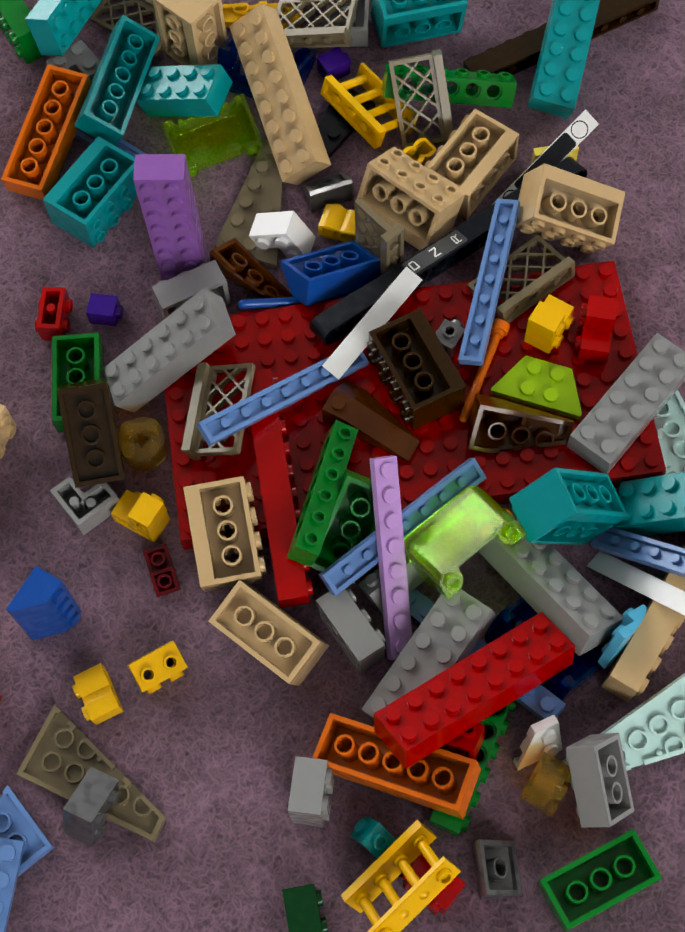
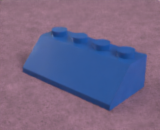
(330, 272)
(44, 606)

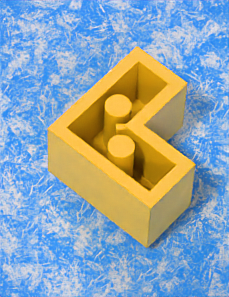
(548, 323)
(142, 514)

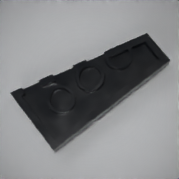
(335, 128)

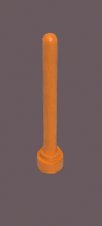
(499, 330)

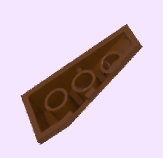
(246, 271)
(374, 422)
(508, 425)

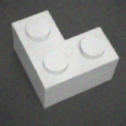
(282, 231)

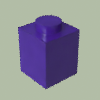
(334, 63)
(104, 309)

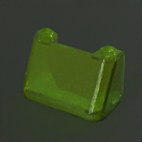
(214, 139)
(456, 535)

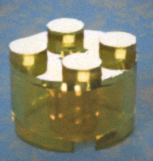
(139, 432)
(547, 784)

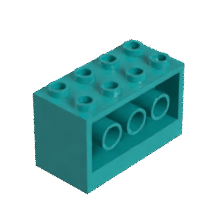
(416, 20)
(93, 192)
(568, 507)

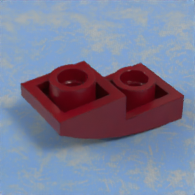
(161, 570)

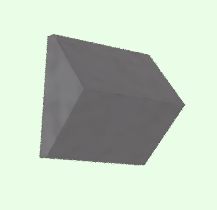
(328, 190)
(497, 869)

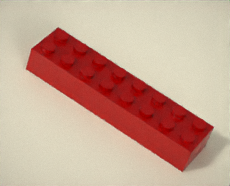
(473, 689)

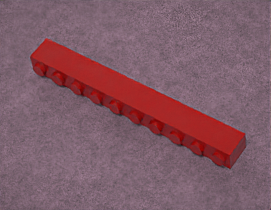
(278, 500)

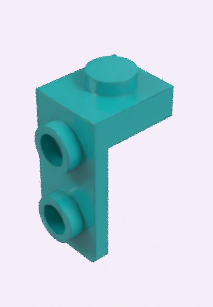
(372, 836)

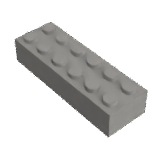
(169, 350)
(629, 404)
(555, 590)
(439, 642)

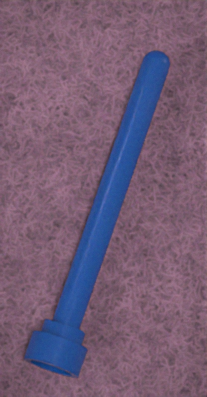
(273, 302)

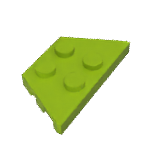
(541, 386)

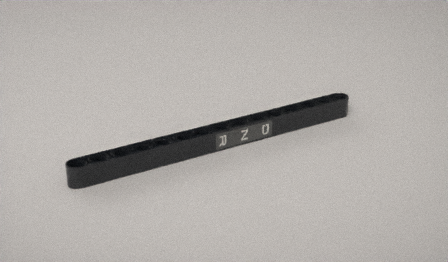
(426, 264)

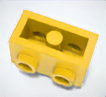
(156, 664)

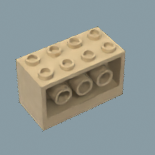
(191, 30)
(475, 158)
(410, 195)
(569, 209)
(208, 532)
(268, 633)

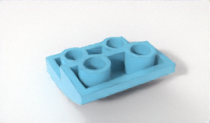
(622, 635)

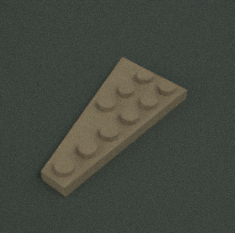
(258, 195)
(62, 759)

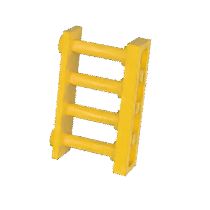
(355, 114)
(388, 867)

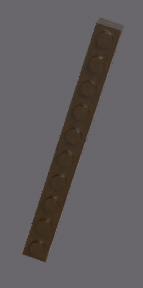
(524, 50)

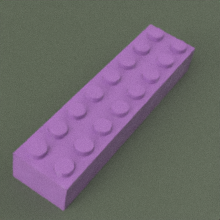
(169, 212)

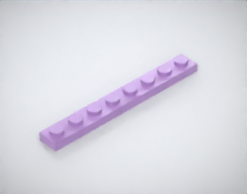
(391, 554)

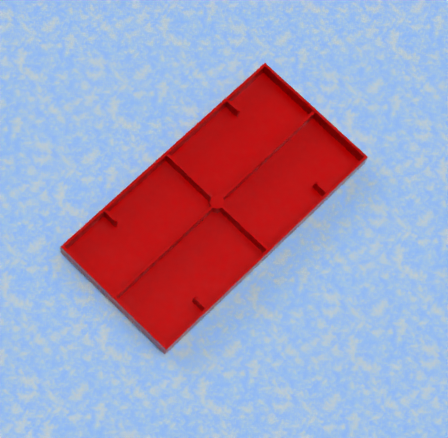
(283, 341)

